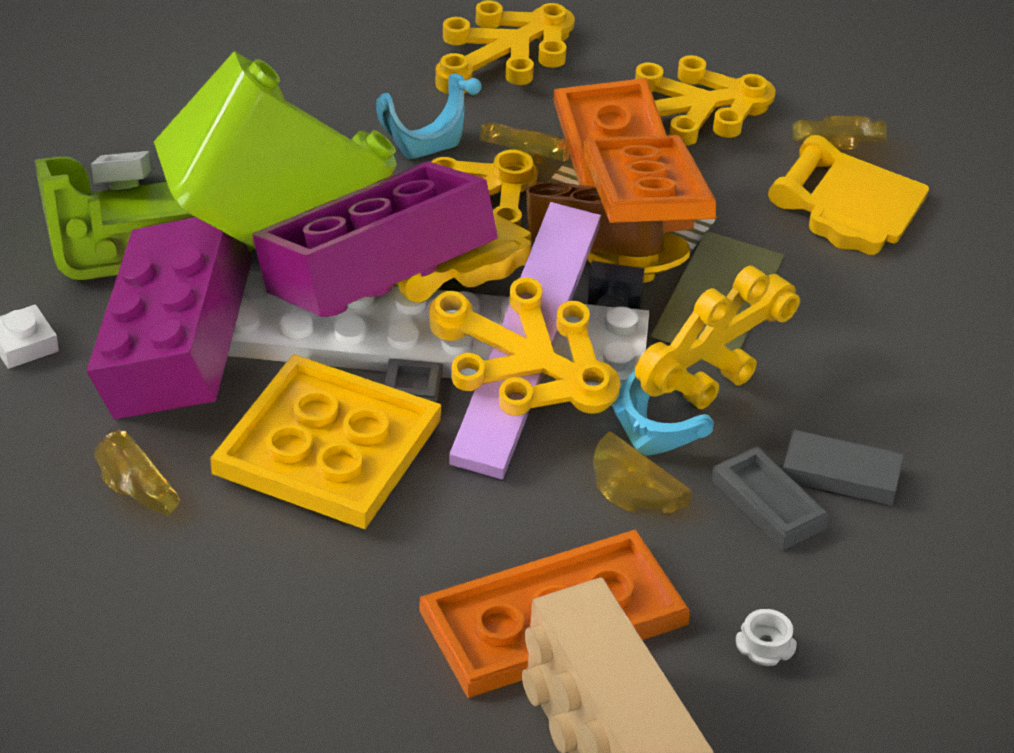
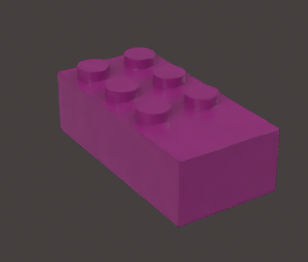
(375, 238)
(169, 318)

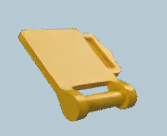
(855, 200)
(485, 263)

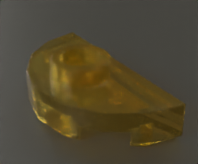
(842, 131)
(532, 142)
(132, 473)
(634, 480)

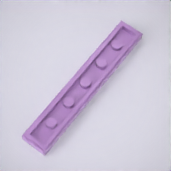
(556, 262)

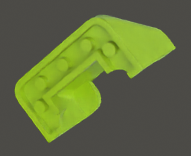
(255, 159)
(93, 228)

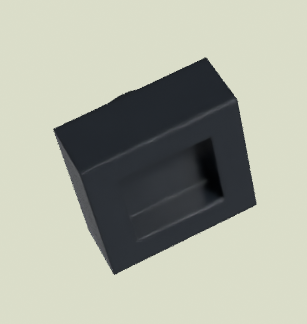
(615, 285)

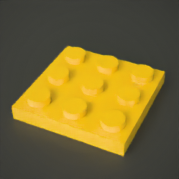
(327, 440)

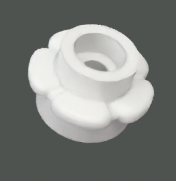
(766, 637)

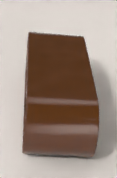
(617, 238)

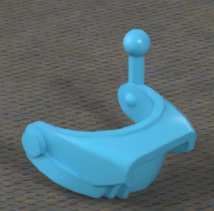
(437, 136)
(652, 436)

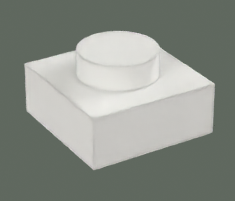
(121, 169)
(25, 336)

